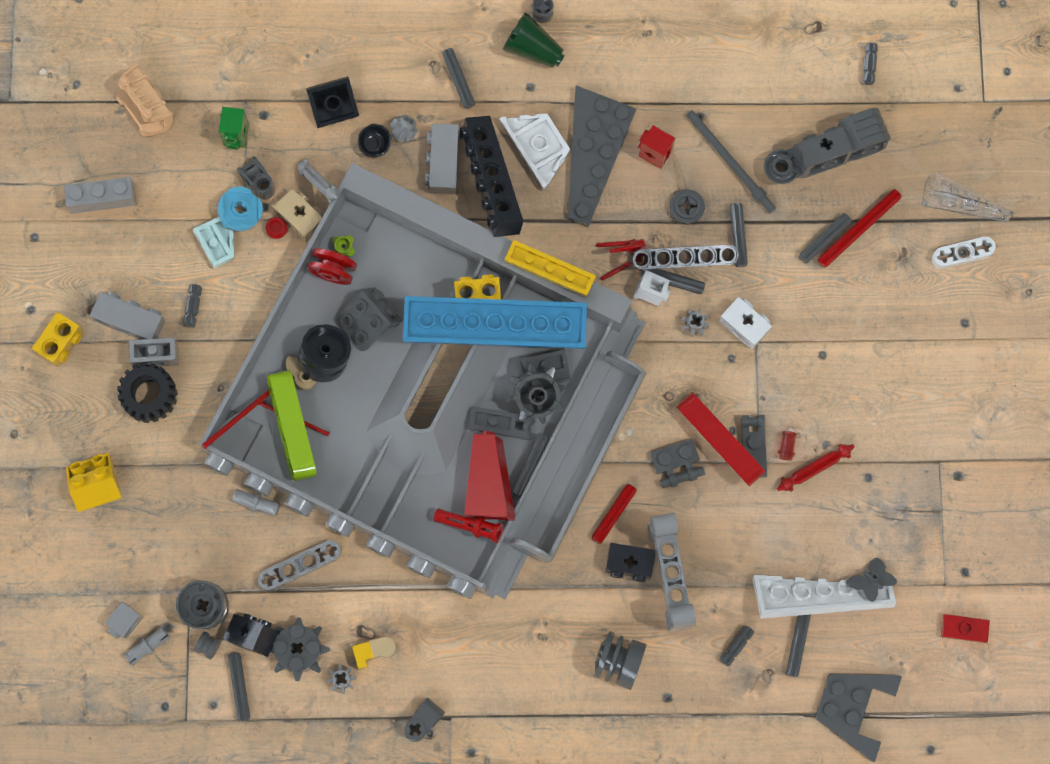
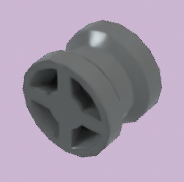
(207, 645)

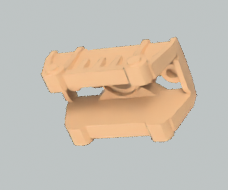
(144, 102)

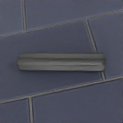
(458, 78)
(738, 233)
(825, 238)
(679, 281)
(529, 464)
(798, 645)
(239, 687)

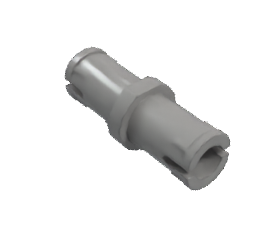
(255, 502)
(147, 646)

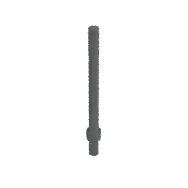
(757, 192)

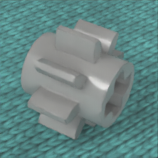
(403, 128)
(697, 316)
(341, 672)

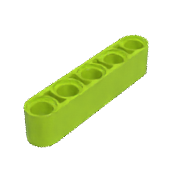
(291, 425)

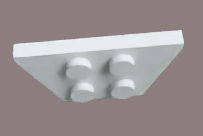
(538, 144)

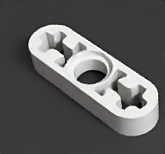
(980, 254)

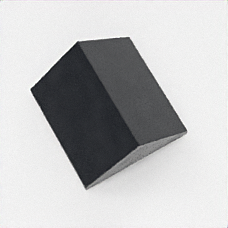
(332, 102)

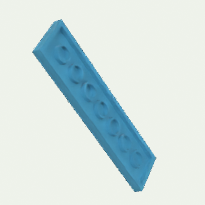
(495, 322)

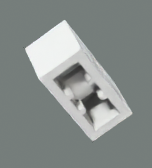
(750, 333)

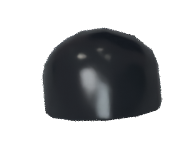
(374, 140)

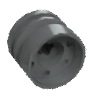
(190, 600)
(619, 660)

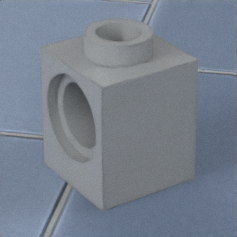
(123, 621)

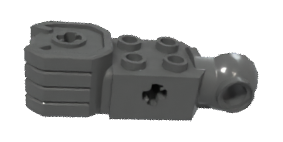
(849, 141)

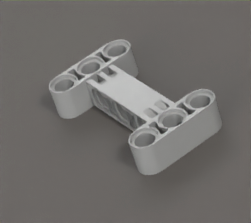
(662, 532)

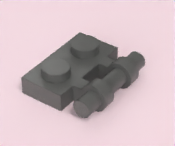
(675, 457)

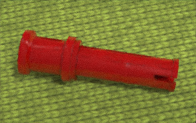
(478, 529)

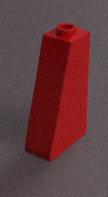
(488, 480)

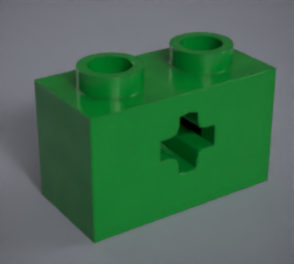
(233, 127)

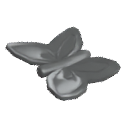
(872, 581)

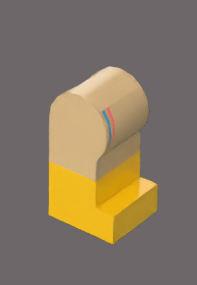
(374, 649)

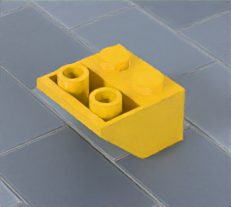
(93, 482)

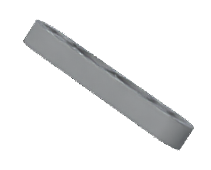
(298, 562)

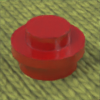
(276, 228)

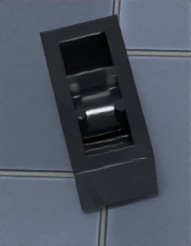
(640, 556)
(251, 634)

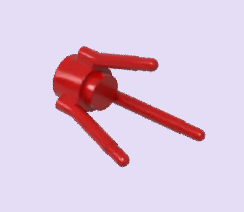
(628, 246)

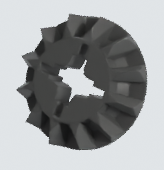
(694, 200)

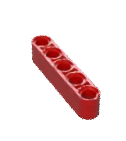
(721, 439)

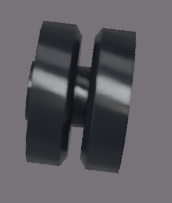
(324, 353)

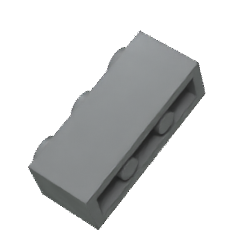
(442, 158)
(100, 195)
(127, 317)

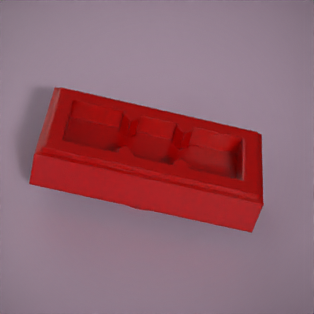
(965, 628)

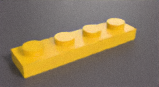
(550, 268)

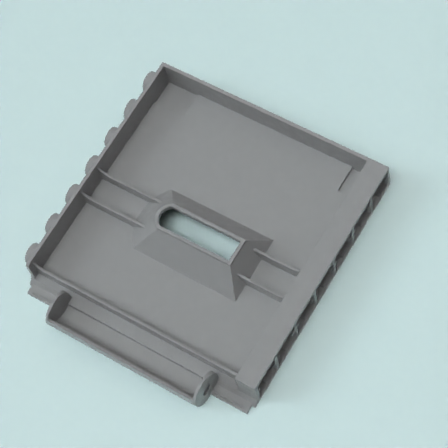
(374, 465)

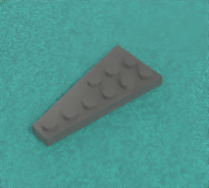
(597, 138)

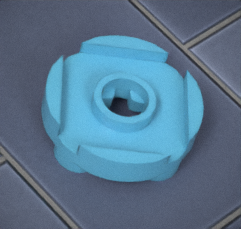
(239, 221)

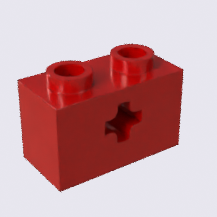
(656, 146)

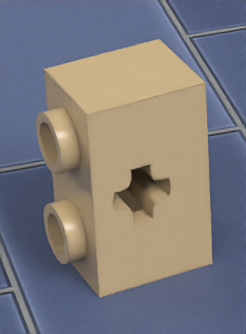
(302, 225)

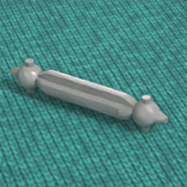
(318, 180)

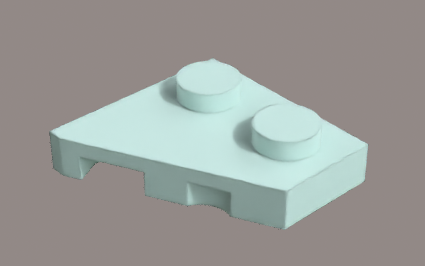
(216, 242)

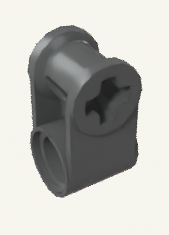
(255, 175)
(426, 717)

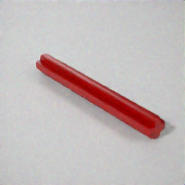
(859, 228)

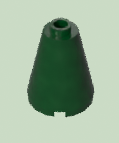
(533, 43)

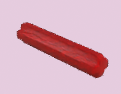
(614, 513)

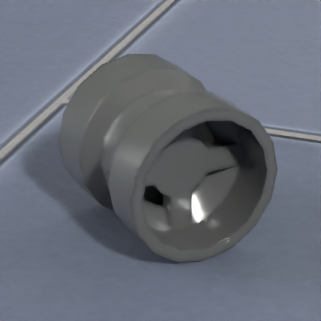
(546, 9)

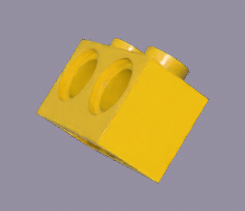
(478, 286)
(52, 336)

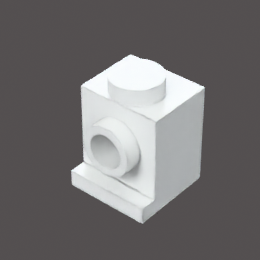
(652, 288)

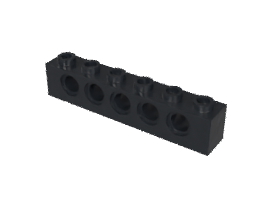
(491, 176)

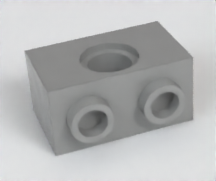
(157, 351)

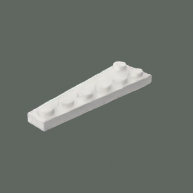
(804, 597)

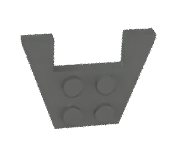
(845, 704)

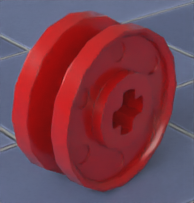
(332, 266)

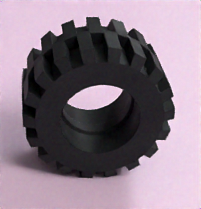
(137, 377)

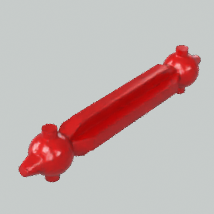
(815, 467)

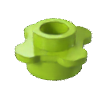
(344, 240)

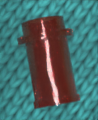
(787, 446)

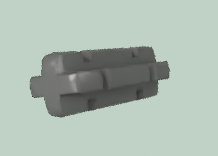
(870, 63)
(192, 305)
(736, 645)

